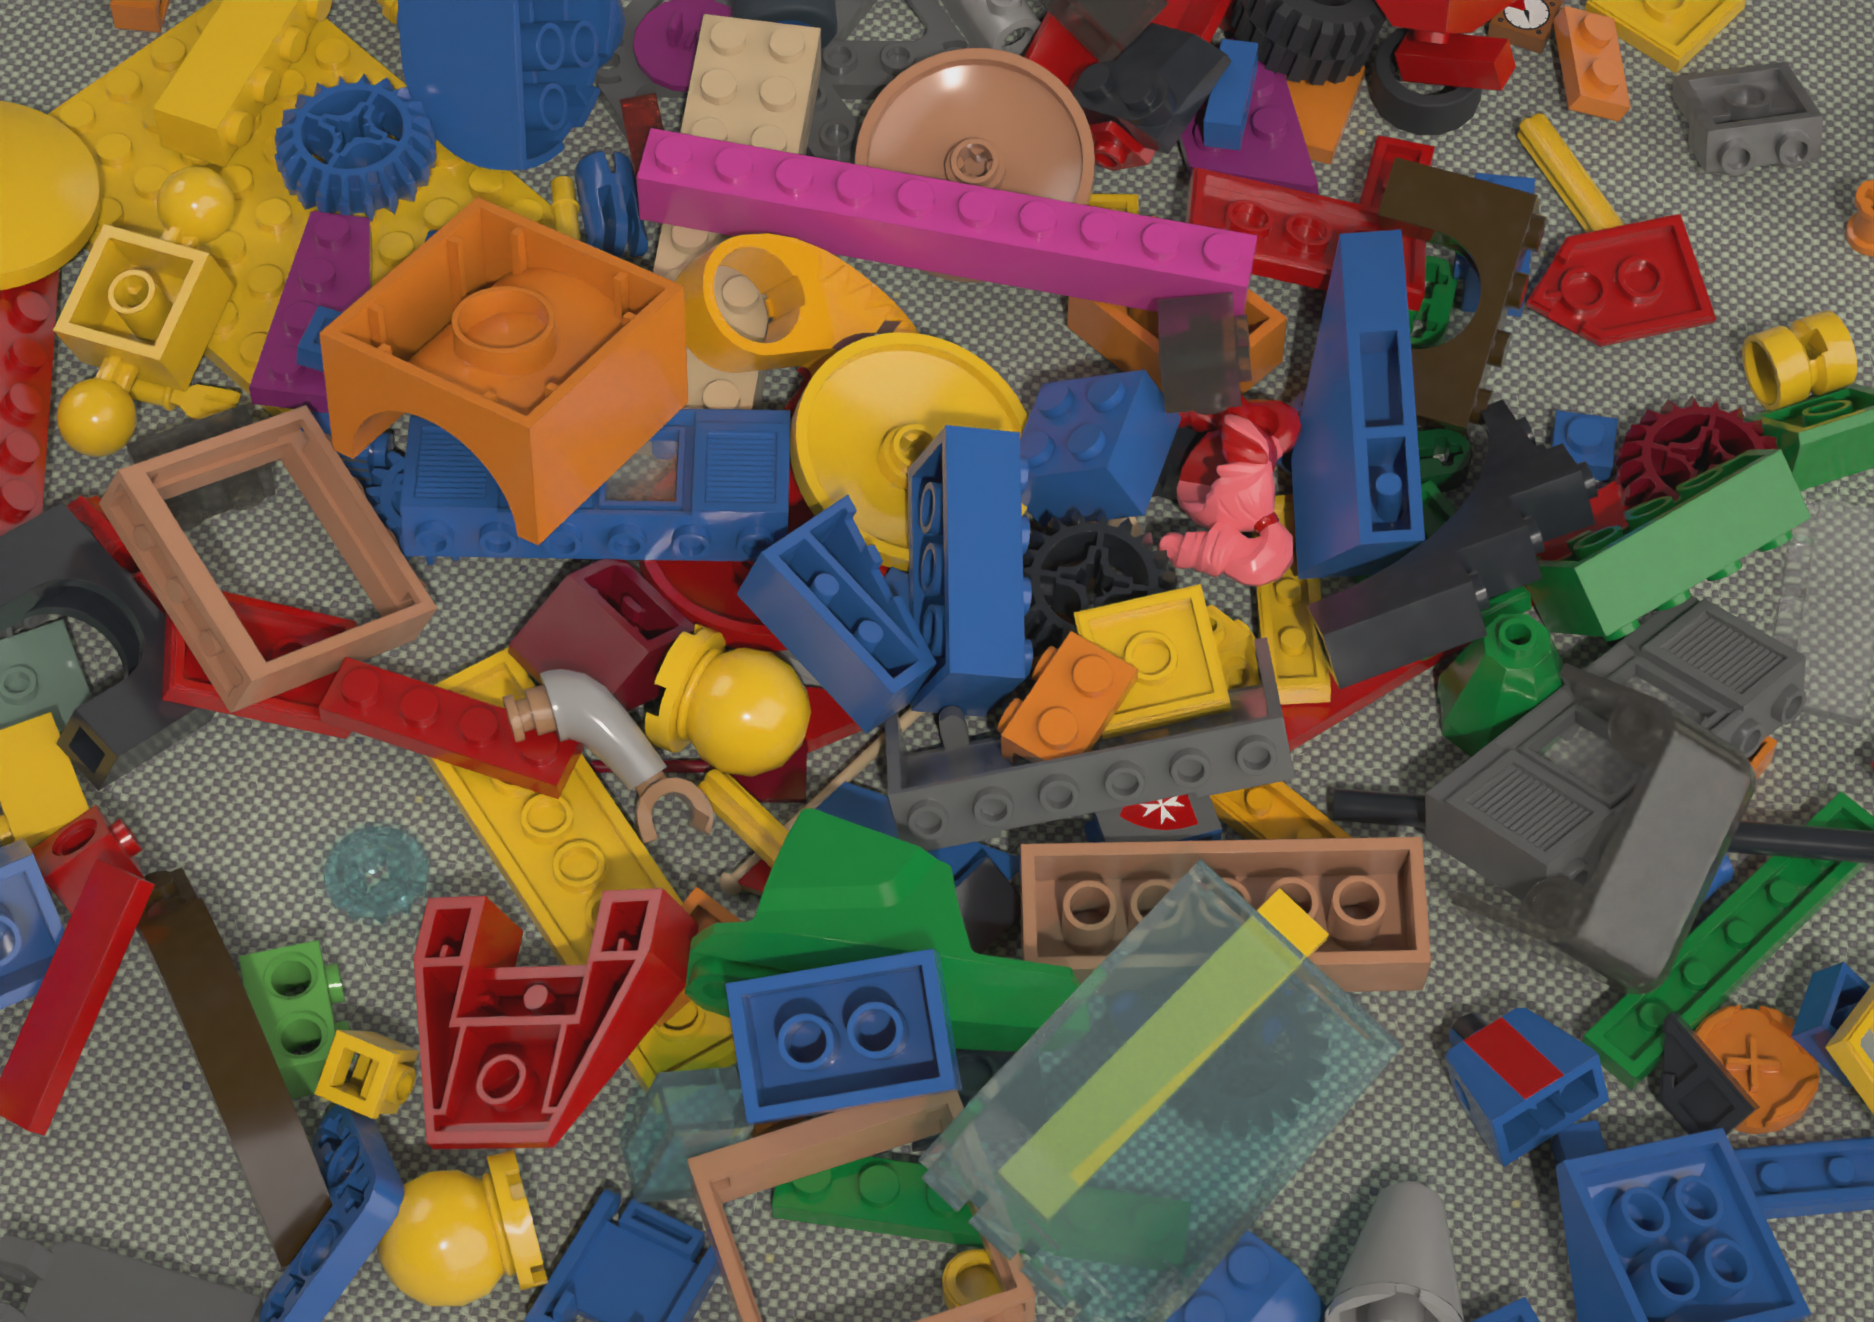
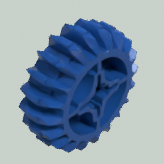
(351, 132)

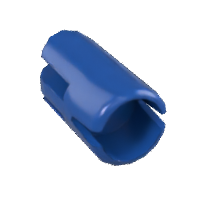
(610, 204)

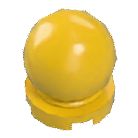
(734, 706)
(462, 1235)

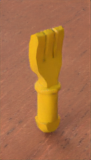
(196, 402)

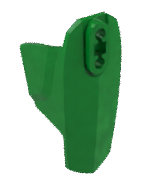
(863, 896)

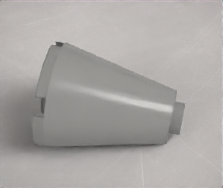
(1400, 1263)

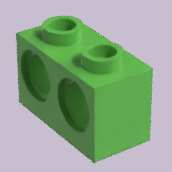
(299, 1018)

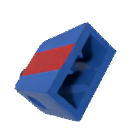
(1521, 1079)

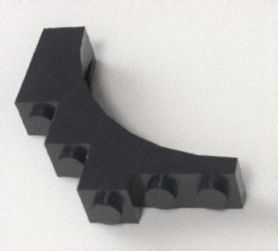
(1485, 549)

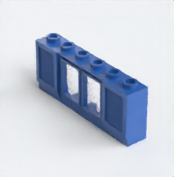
(694, 492)

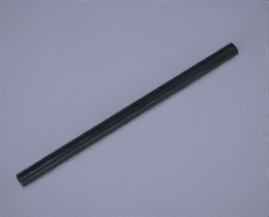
(1750, 836)

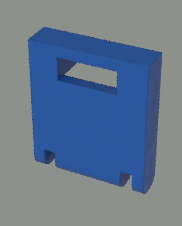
(628, 1270)

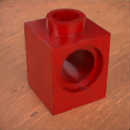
(71, 852)

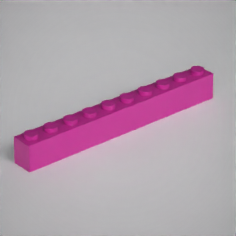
(939, 224)

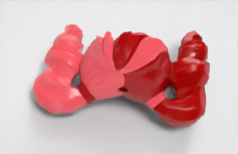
(1232, 491)

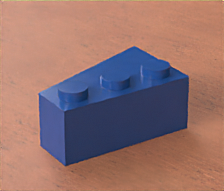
(838, 616)

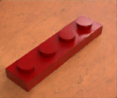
(446, 727)

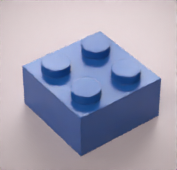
(1825, 1007)

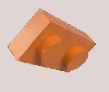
(1591, 63)

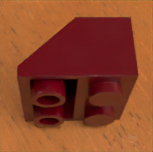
(605, 626)

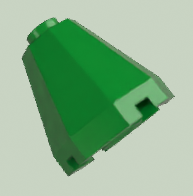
(1497, 681)

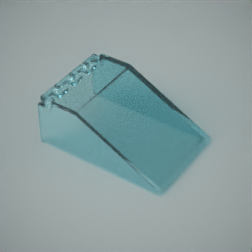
(1159, 1107)

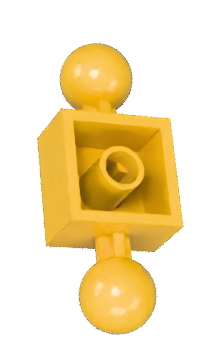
(144, 310)

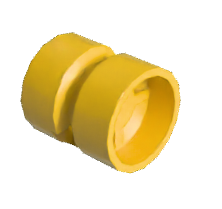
(1806, 358)

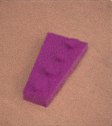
(327, 271)

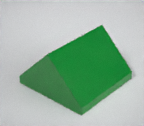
(1824, 434)

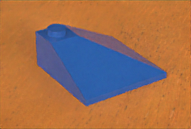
(1672, 1237)

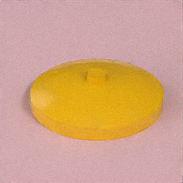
(44, 195)
(876, 414)

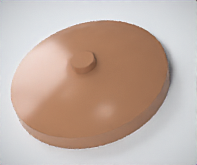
(984, 124)

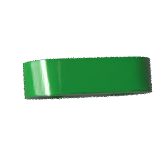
(1439, 308)

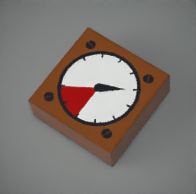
(1526, 23)

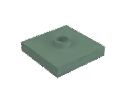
(40, 676)

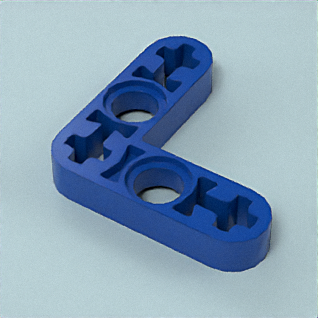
(365, 1204)

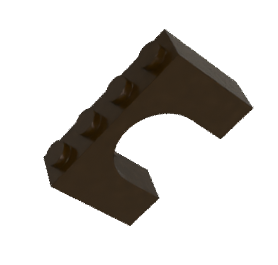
(1492, 232)

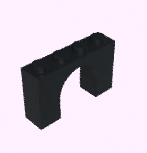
(63, 570)

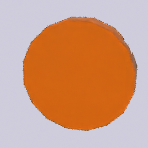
(1765, 1062)

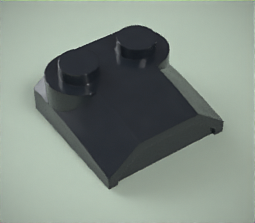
(1152, 85)

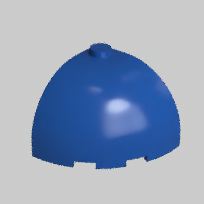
(505, 73)

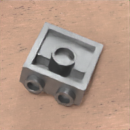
(1749, 118)

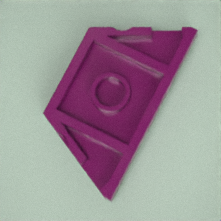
(1271, 144)

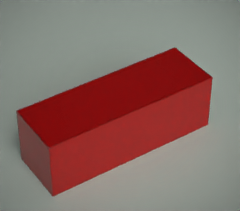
(1463, 62)

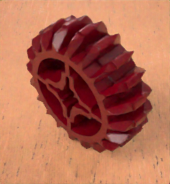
(1676, 441)

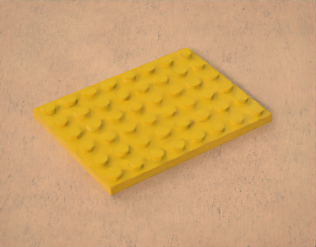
(268, 223)

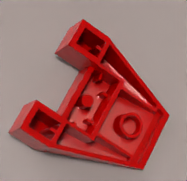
(528, 1048)

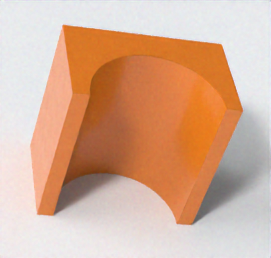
(518, 349)

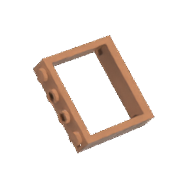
(193, 598)
(822, 1146)

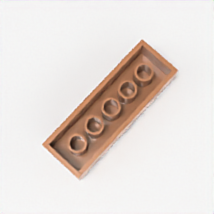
(1360, 890)

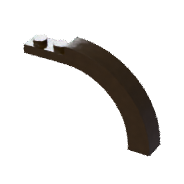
(234, 1063)

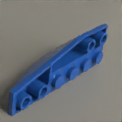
(1359, 436)

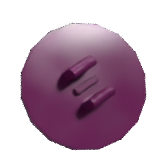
(669, 39)

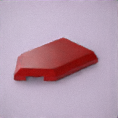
(1625, 283)

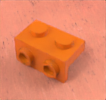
(1068, 705)

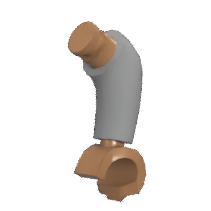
(591, 715)

